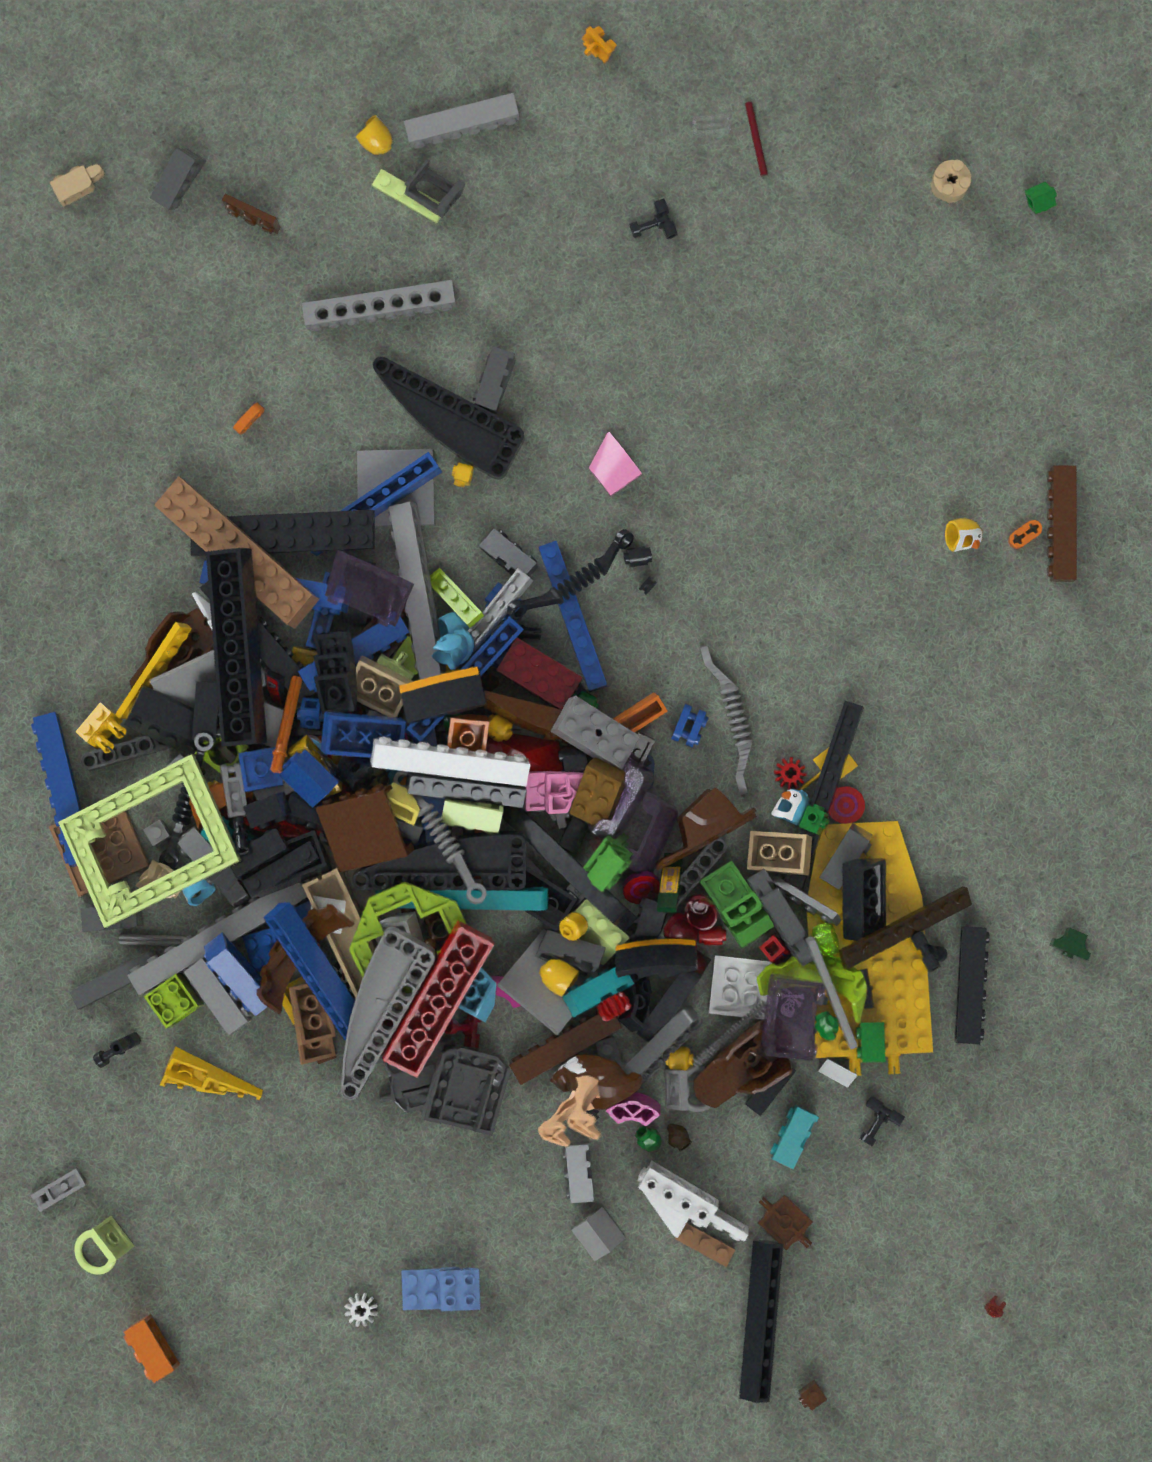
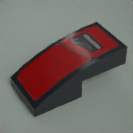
(275, 688)

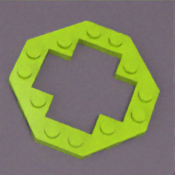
(392, 898)

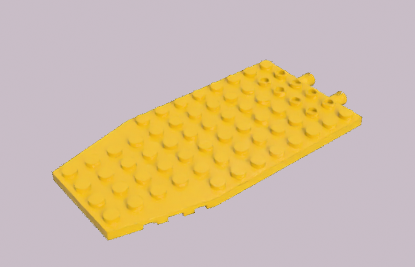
(896, 973)

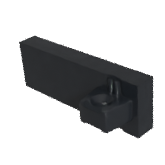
(761, 1100)

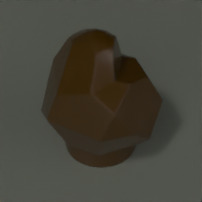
(678, 1136)

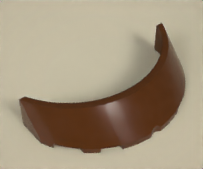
(280, 966)

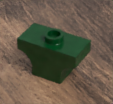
(1072, 944)

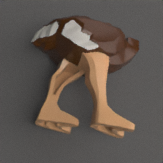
(593, 1085)

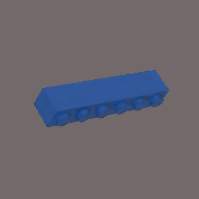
(364, 644)

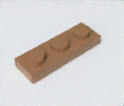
(706, 1244)

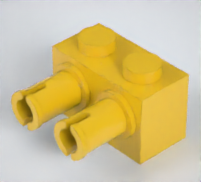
(100, 727)

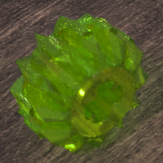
(826, 939)

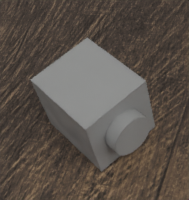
(158, 833)

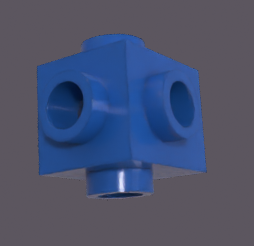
(310, 713)

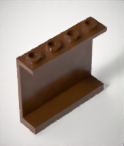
(362, 828)

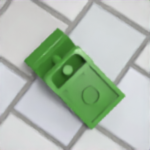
(608, 862)
(737, 904)

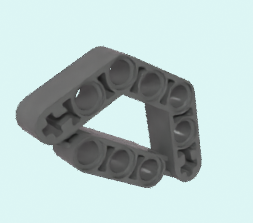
(782, 916)

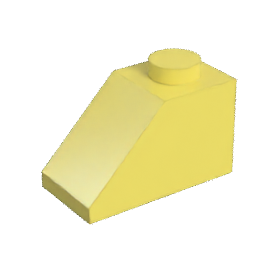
(403, 804)

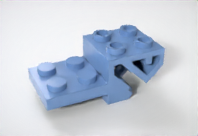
(441, 1289)

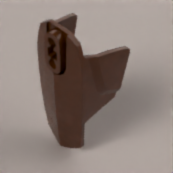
(188, 650)
(705, 822)
(740, 1069)

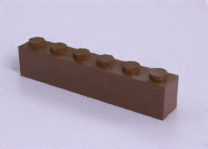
(1062, 523)
(562, 1047)

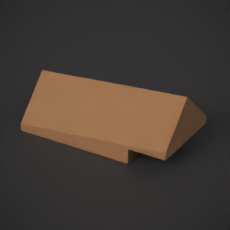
(312, 1025)

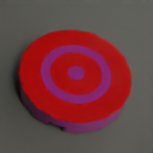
(847, 805)
(639, 885)

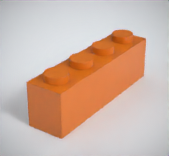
(641, 713)

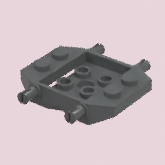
(403, 1081)

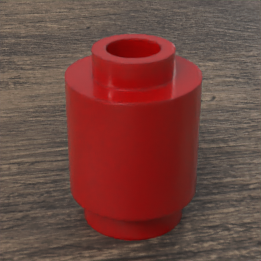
(712, 936)

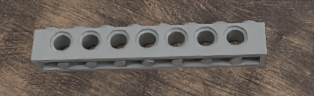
(406, 294)

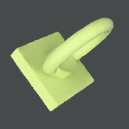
(109, 1239)

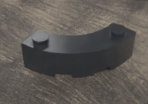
(639, 997)

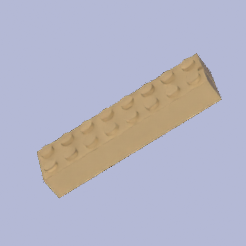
(335, 886)

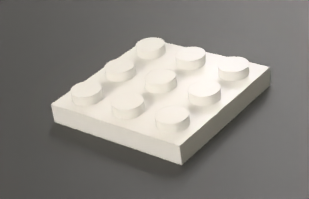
(735, 986)

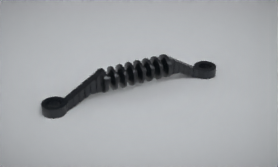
(554, 596)
(184, 811)

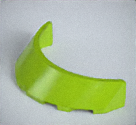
(846, 982)

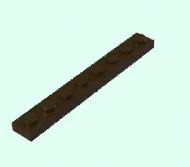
(904, 927)

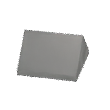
(598, 1234)

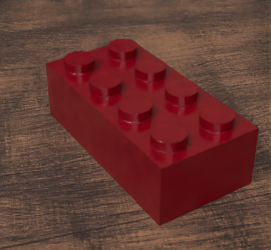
(539, 674)

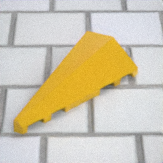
(194, 1072)

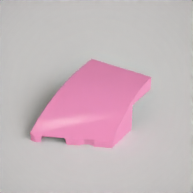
(613, 466)
(551, 791)

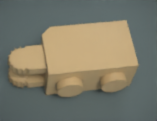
(76, 183)

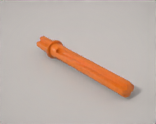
(279, 753)

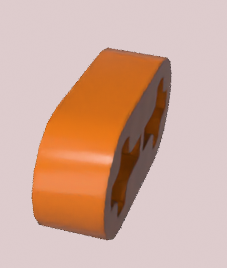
(248, 418)
(1027, 537)

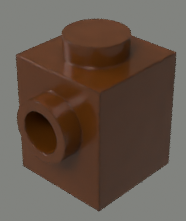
(811, 1395)

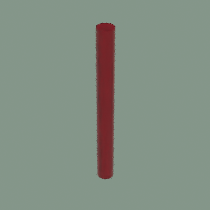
(756, 139)

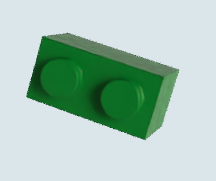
(871, 1042)

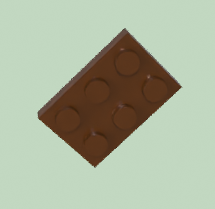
(251, 214)

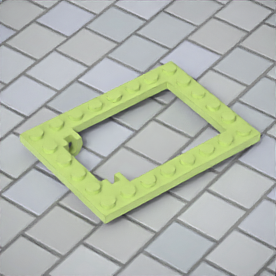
(86, 825)

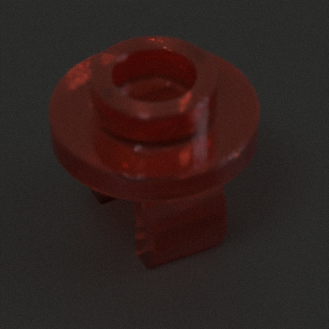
(993, 1309)

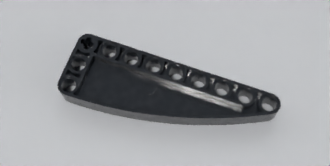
(459, 433)
(483, 854)
(568, 867)

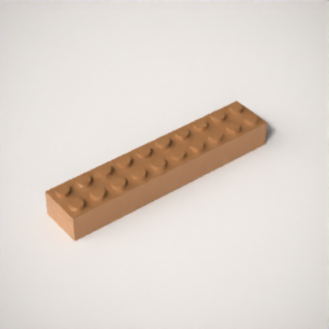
(215, 531)

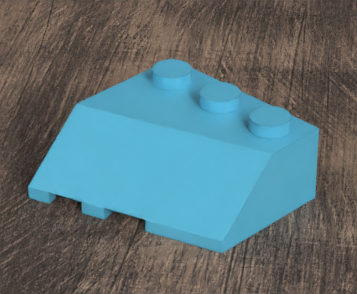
(480, 996)

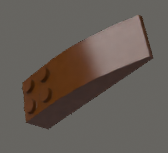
(524, 714)

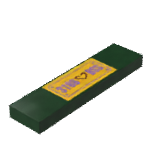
(669, 886)

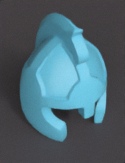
(454, 648)

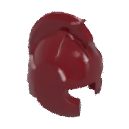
(701, 912)
(679, 928)

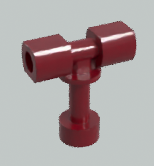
(468, 1027)

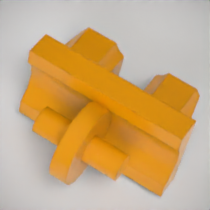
(596, 45)

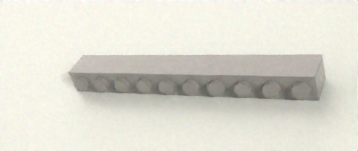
(420, 603)
(192, 948)

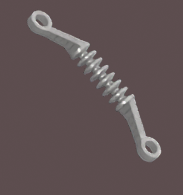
(744, 744)
(455, 856)

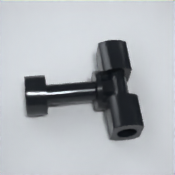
(661, 221)
(931, 954)
(117, 1047)
(883, 1115)

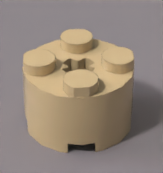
(947, 190)

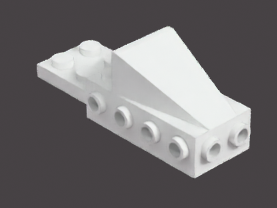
(680, 1200)

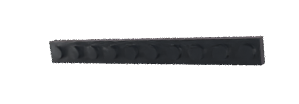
(831, 773)

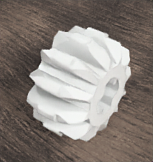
(364, 1304)

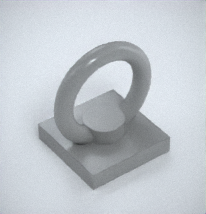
(678, 1090)

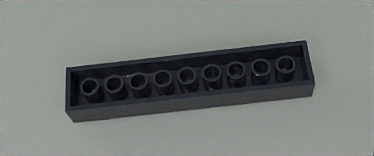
(236, 646)

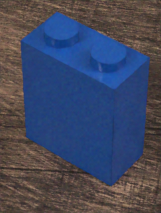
(308, 777)

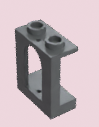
(423, 173)

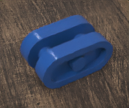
(699, 721)

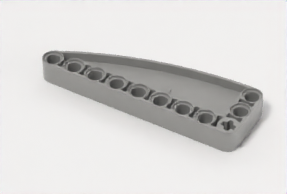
(381, 988)

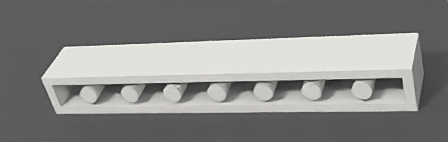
(450, 762)

